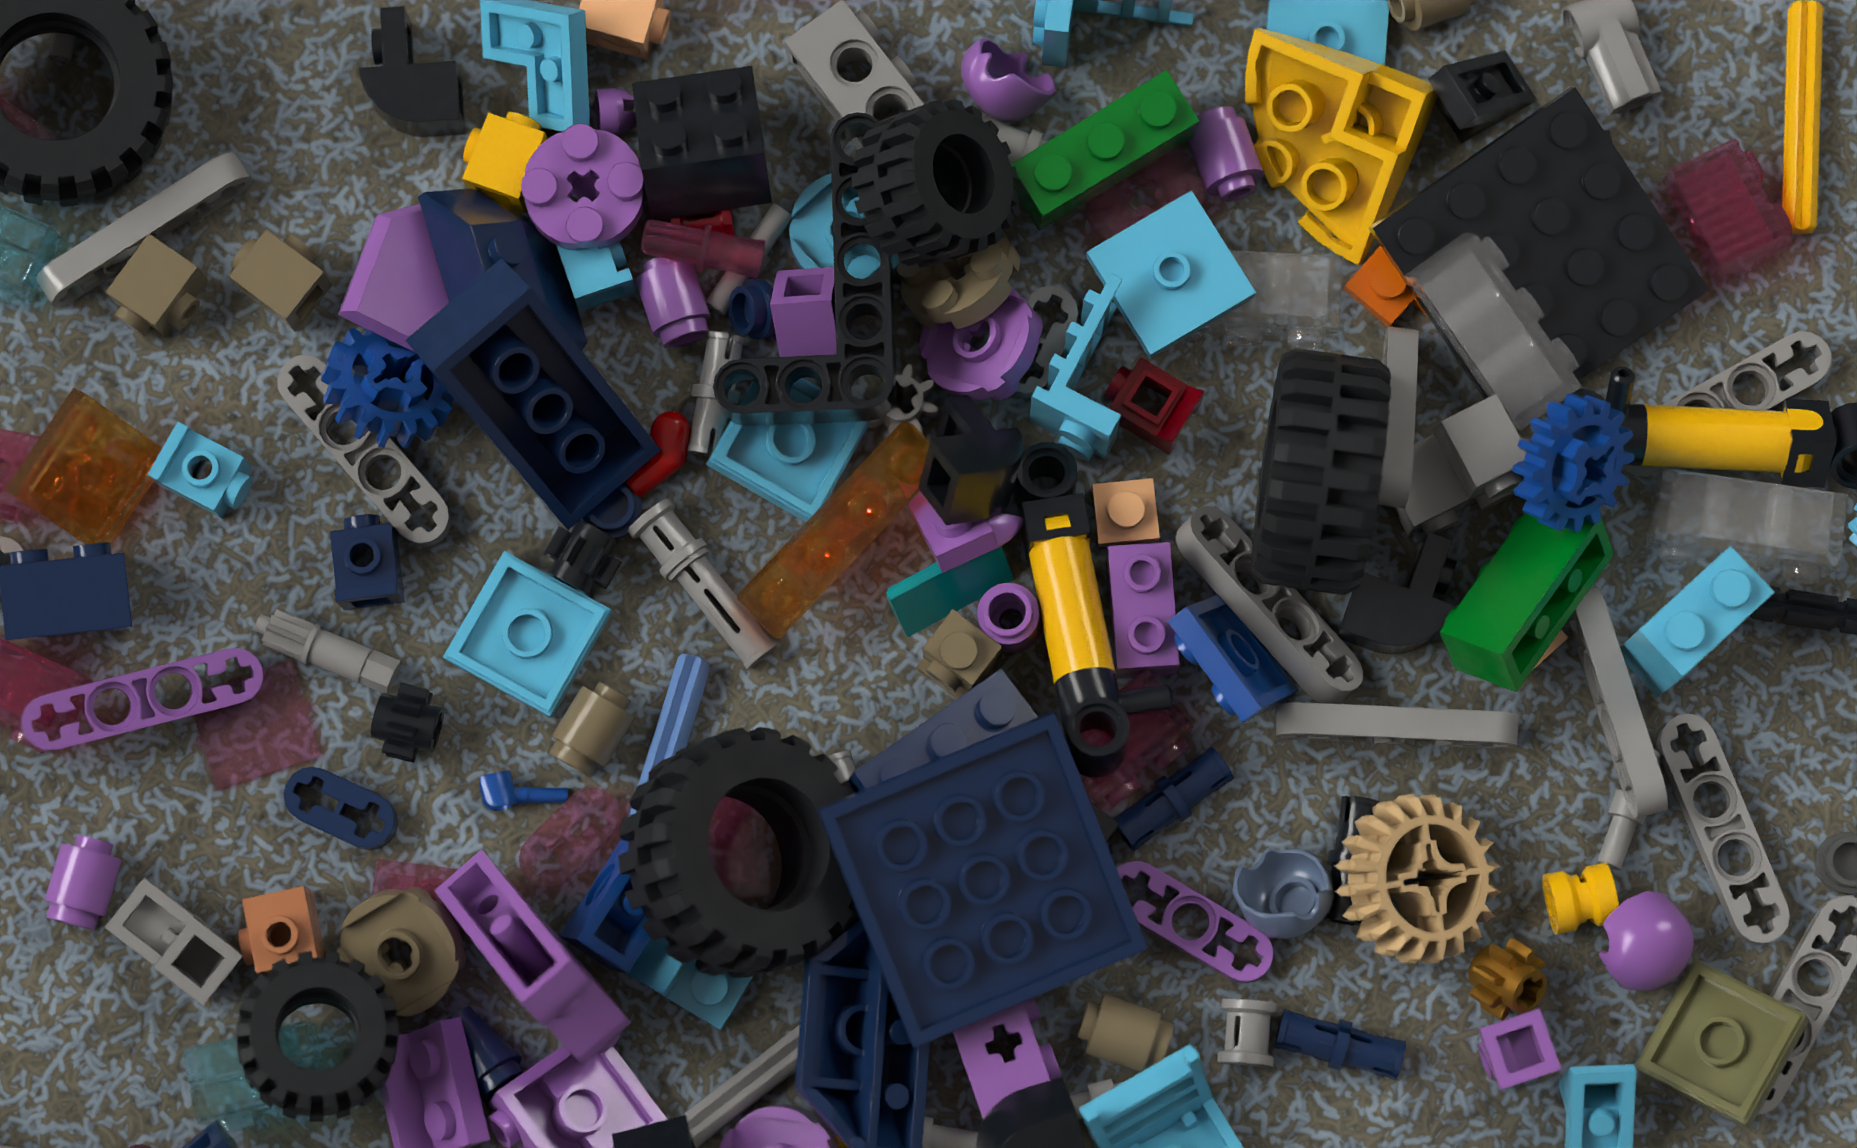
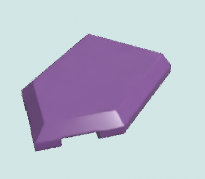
(396, 278)

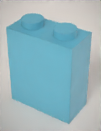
(1695, 621)

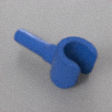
(500, 794)

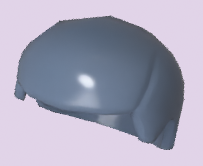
(1284, 892)

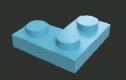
(552, 47)

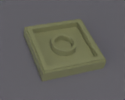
(1721, 1043)

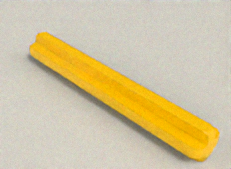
(1802, 115)

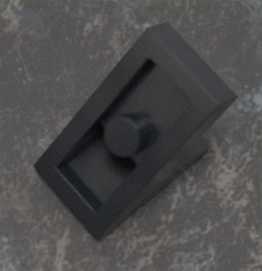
(1480, 93)

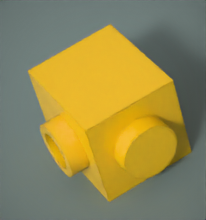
(500, 156)

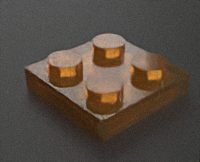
(86, 470)

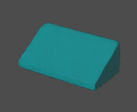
(933, 594)

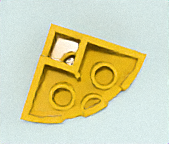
(1334, 133)

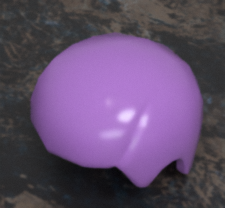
(1001, 82)
(1647, 942)

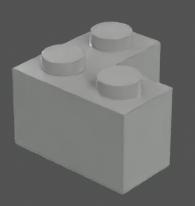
(1461, 465)

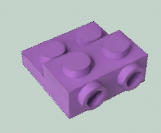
(571, 1103)

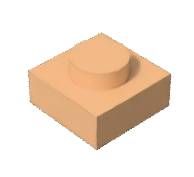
(1125, 512)

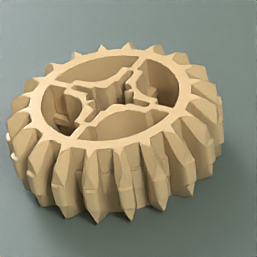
(1434, 922)

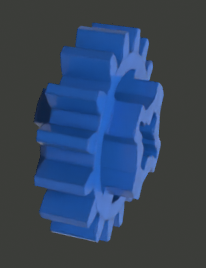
(388, 389)
(1573, 462)

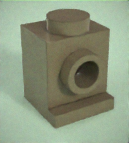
(959, 655)

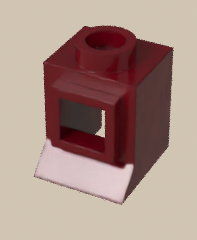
(1159, 430)

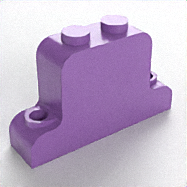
(532, 959)

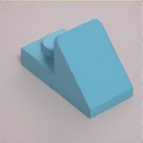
(699, 993)
(1599, 1106)

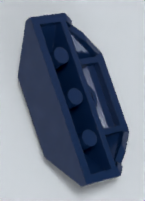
(477, 231)
(855, 1051)

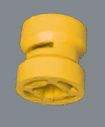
(1575, 899)

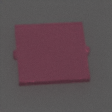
(259, 733)

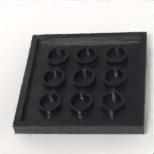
(1567, 225)

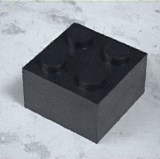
(701, 143)

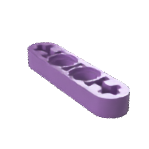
(140, 691)

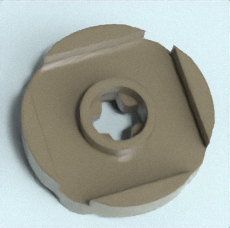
(939, 298)
(428, 930)

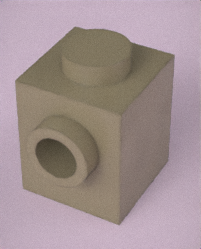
(280, 277)
(157, 289)

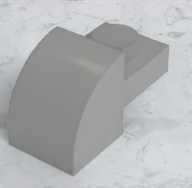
(174, 940)

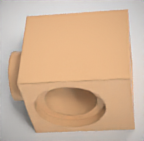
(626, 25)

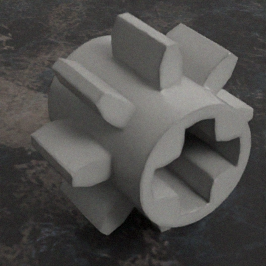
(906, 388)

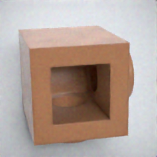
(280, 928)

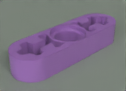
(1238, 933)

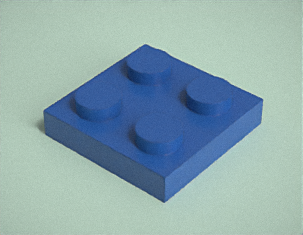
(1237, 663)

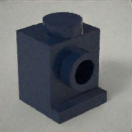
(379, 581)

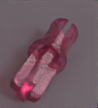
(703, 247)

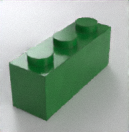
(1103, 149)
(1524, 599)

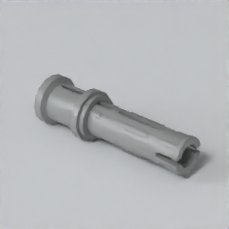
(677, 562)

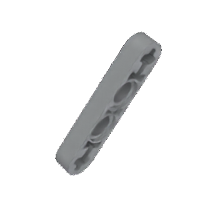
(103, 252)
(1401, 358)
(1718, 390)
(362, 453)
(1263, 610)
(1617, 706)
(1397, 725)
(1732, 825)
(1816, 1007)

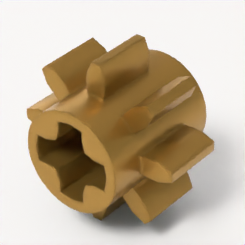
(1507, 979)

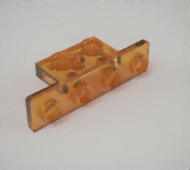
(837, 532)

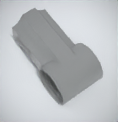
(1610, 42)

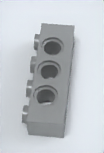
(841, 38)

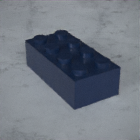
(533, 393)

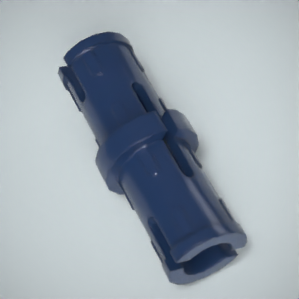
(1173, 798)
(1340, 1044)

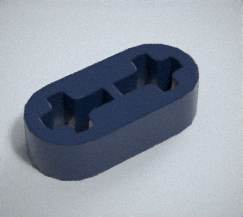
(347, 795)

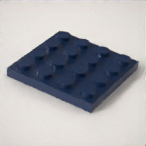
(982, 879)

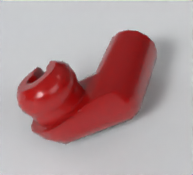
(671, 434)

